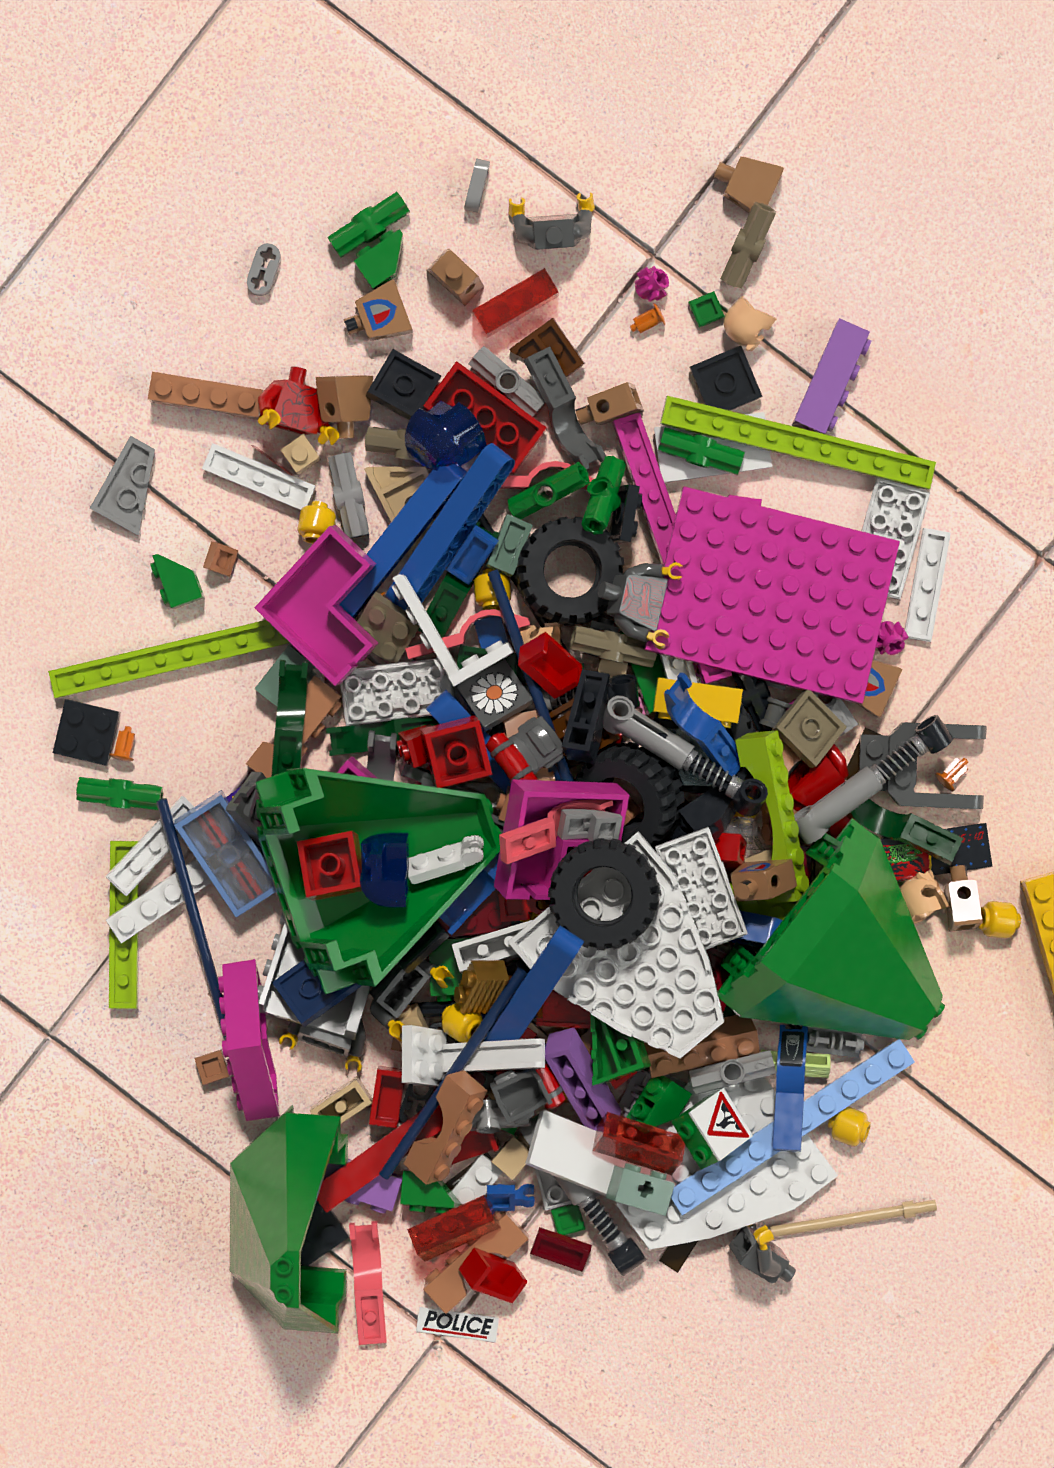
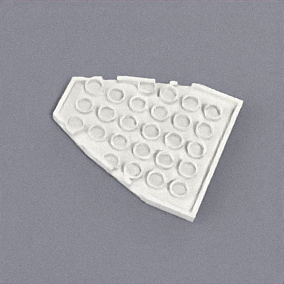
(648, 988)
(762, 1193)

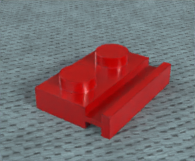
(562, 1013)

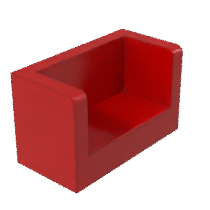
(549, 665)
(387, 1097)
(476, 1144)
(493, 1275)

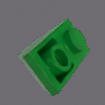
(381, 262)
(179, 582)
(659, 1102)
(421, 1195)

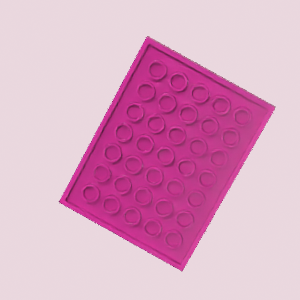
(774, 595)

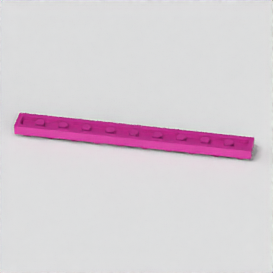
(655, 497)

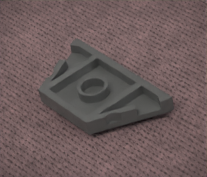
(243, 806)

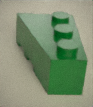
(615, 1053)

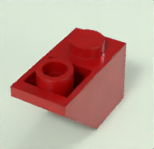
(412, 746)
(731, 850)

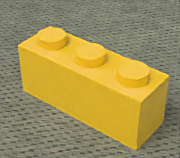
(716, 701)

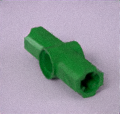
(369, 224)
(701, 451)
(561, 484)
(603, 495)
(118, 793)

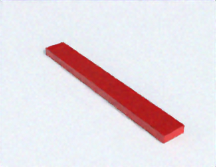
(370, 1162)

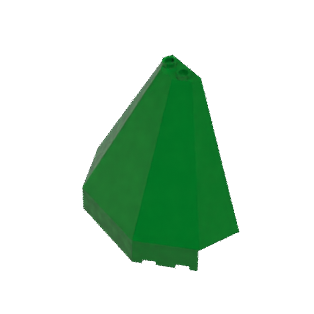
(347, 934)
(842, 952)
(270, 1212)

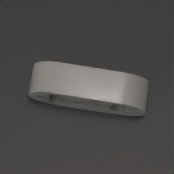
(477, 185)
(270, 271)

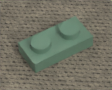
(511, 541)

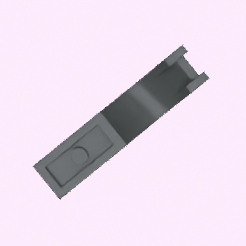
(561, 405)
(382, 755)

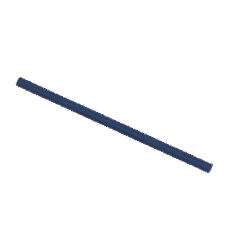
(517, 642)
(191, 904)
(457, 1066)

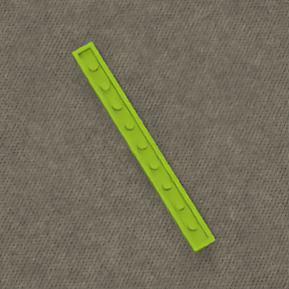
(797, 442)
(165, 658)

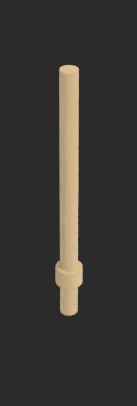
(907, 1209)

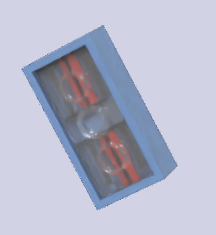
(226, 854)

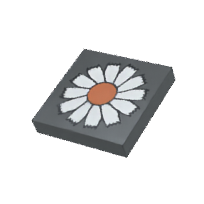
(494, 694)

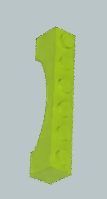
(764, 760)

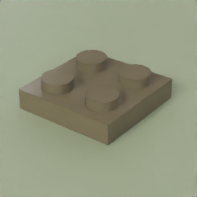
(389, 627)
(809, 728)

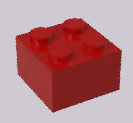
(456, 751)
(331, 865)

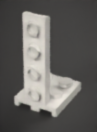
(432, 639)
(429, 1058)

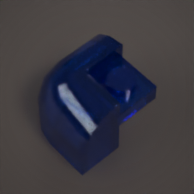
(444, 436)
(385, 869)

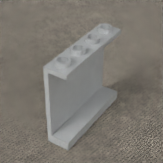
(339, 1020)

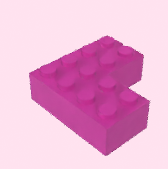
(308, 609)
(531, 802)
(247, 1041)

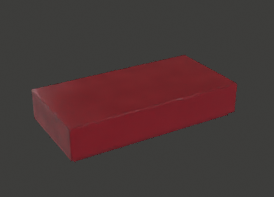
(560, 1249)

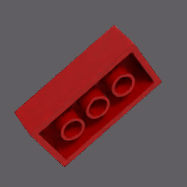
(499, 417)

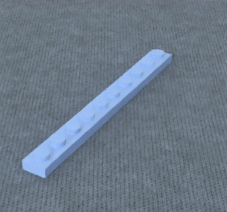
(816, 1111)

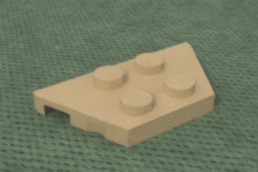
(395, 488)

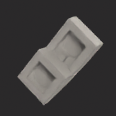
(588, 824)

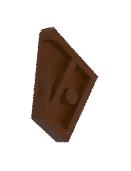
(551, 336)

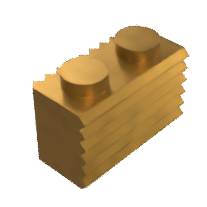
(481, 985)

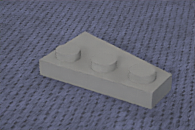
(126, 486)

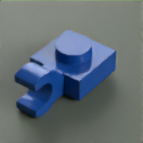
(506, 1197)

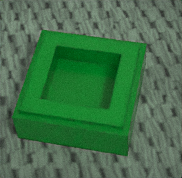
(706, 309)
(568, 1219)

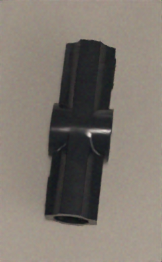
(754, 698)

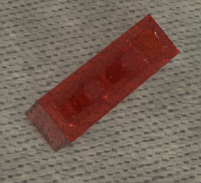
(515, 303)
(639, 1143)
(454, 1228)

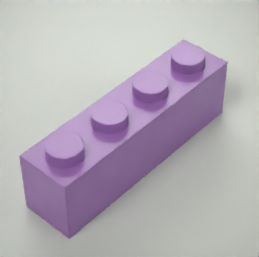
(831, 377)
(574, 1072)
(378, 1193)

